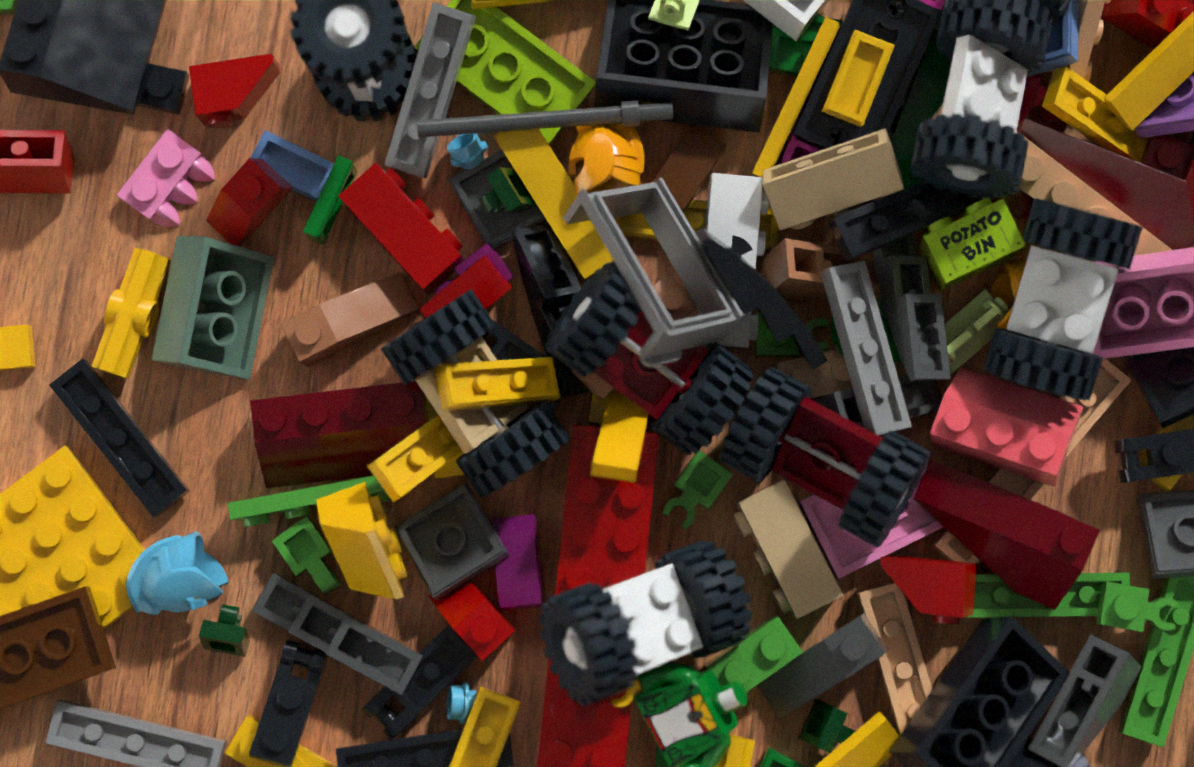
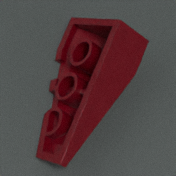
(1020, 540)

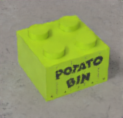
(971, 243)

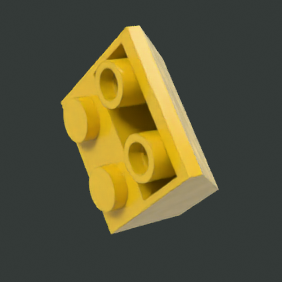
(362, 541)

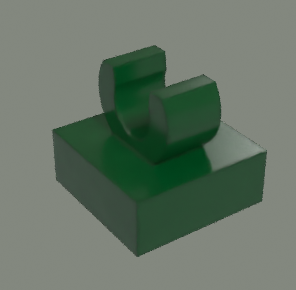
(507, 193)
(226, 634)
(825, 726)

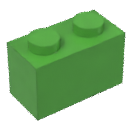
(757, 657)

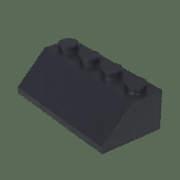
(984, 701)

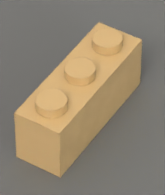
(832, 180)
(787, 550)

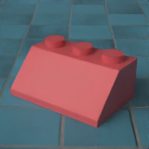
(1005, 426)

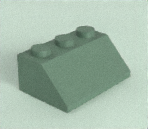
(213, 307)

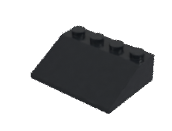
(81, 51)
(708, 72)

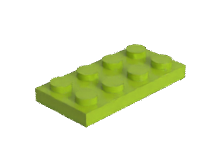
(516, 70)

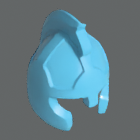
(173, 575)

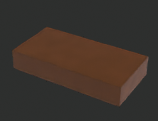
(691, 165)

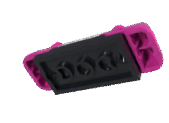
(898, 22)

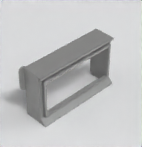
(685, 252)

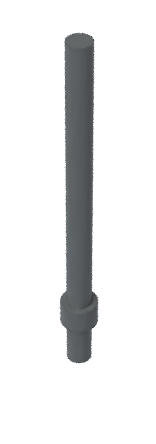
(629, 114)

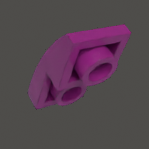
(521, 573)

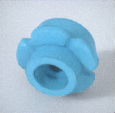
(466, 151)
(459, 702)

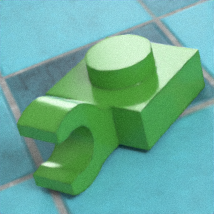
(304, 550)

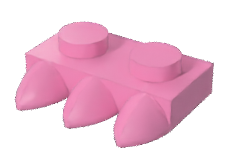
(164, 178)

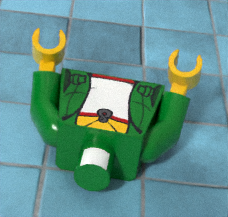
(687, 712)

